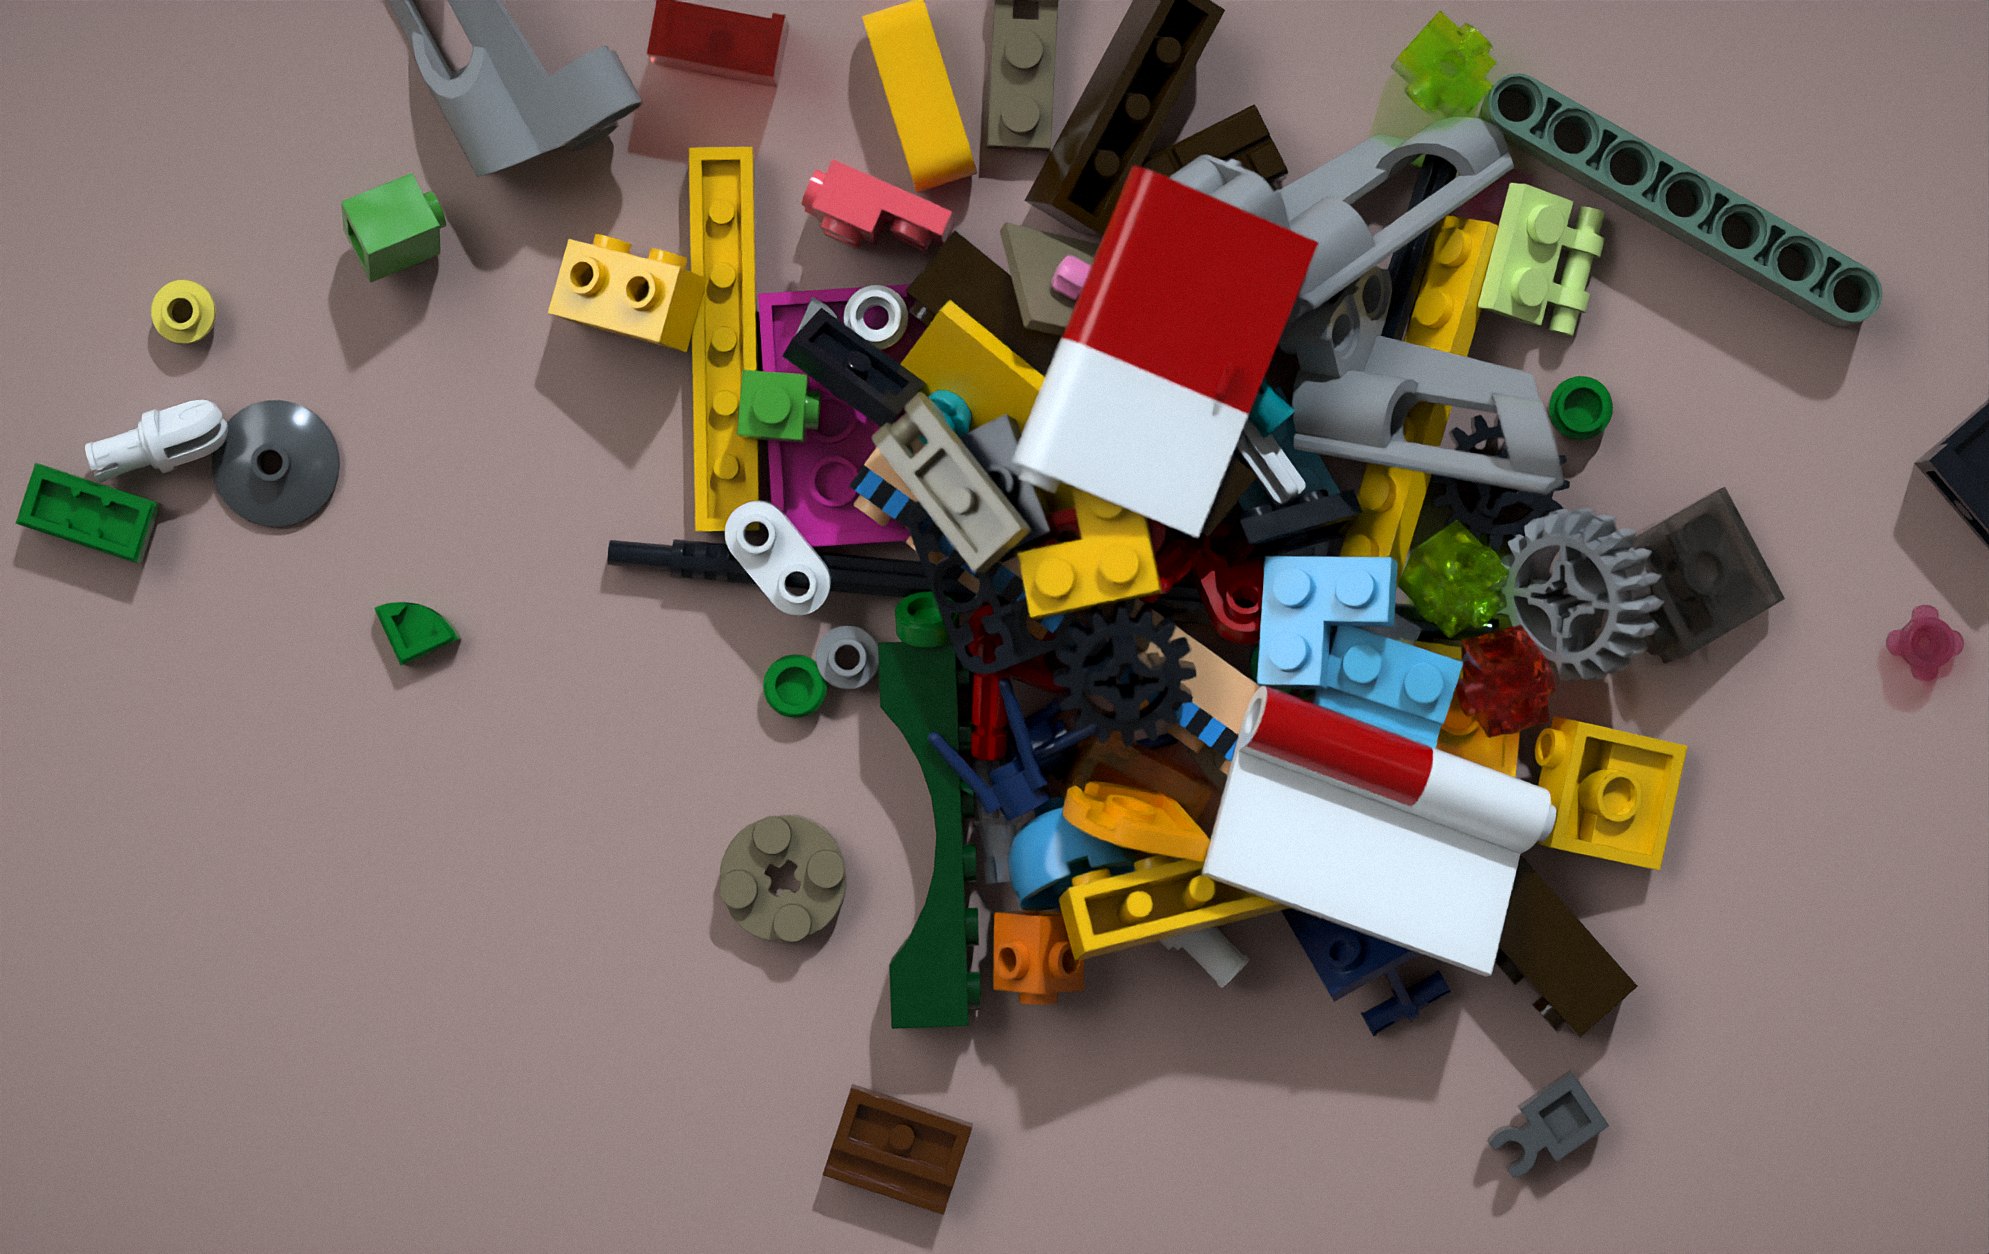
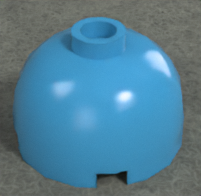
(1053, 852)

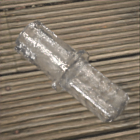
(995, 832)

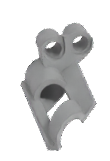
(505, 101)
(1322, 199)
(1361, 386)

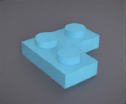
(1308, 598)

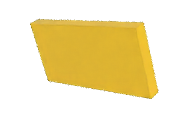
(986, 374)

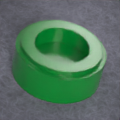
(920, 621)
(794, 686)

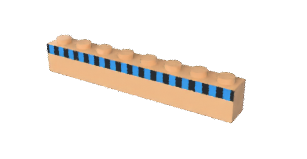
(1218, 691)

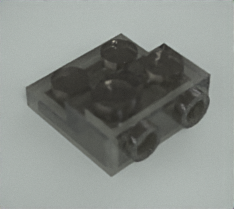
(1708, 575)

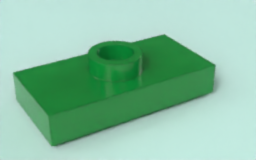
(88, 513)

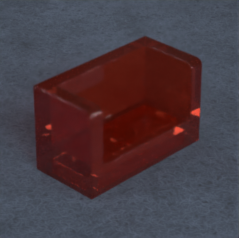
(718, 42)

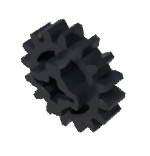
(1481, 514)
(1099, 672)

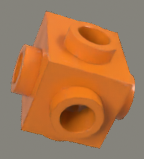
(1034, 956)

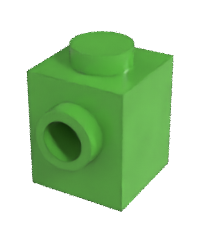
(393, 226)
(777, 406)

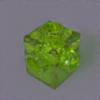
(1460, 47)
(1454, 580)

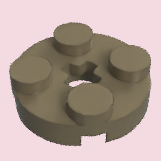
(790, 914)

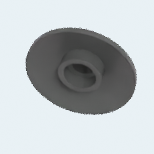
(307, 469)

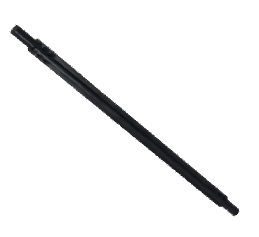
(908, 577)

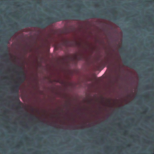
(1943, 642)

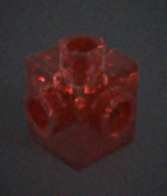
(1505, 681)

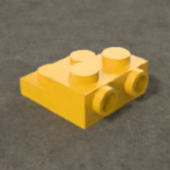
(1609, 790)

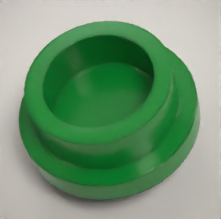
(1580, 408)

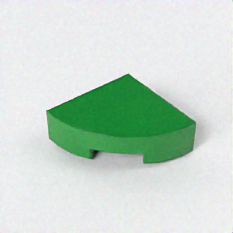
(415, 630)

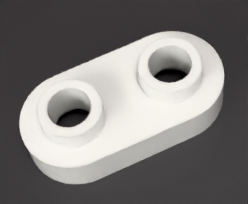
(778, 557)

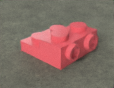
(859, 205)

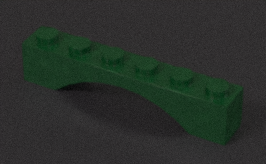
(930, 968)

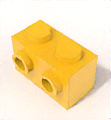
(627, 293)

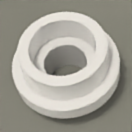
(877, 296)

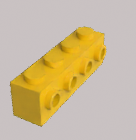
(1151, 905)

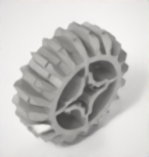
(1594, 567)

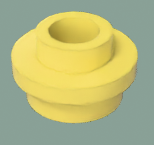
(202, 317)

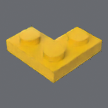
(1103, 568)

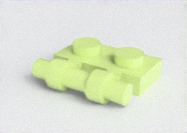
(1527, 256)

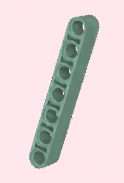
(1712, 202)

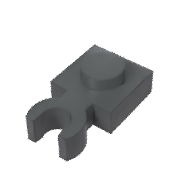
(1556, 1118)

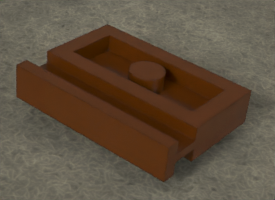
(898, 1149)

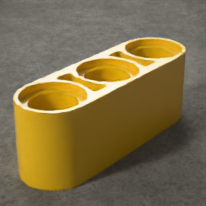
(919, 94)

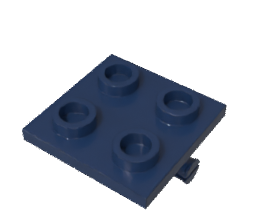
(1352, 959)

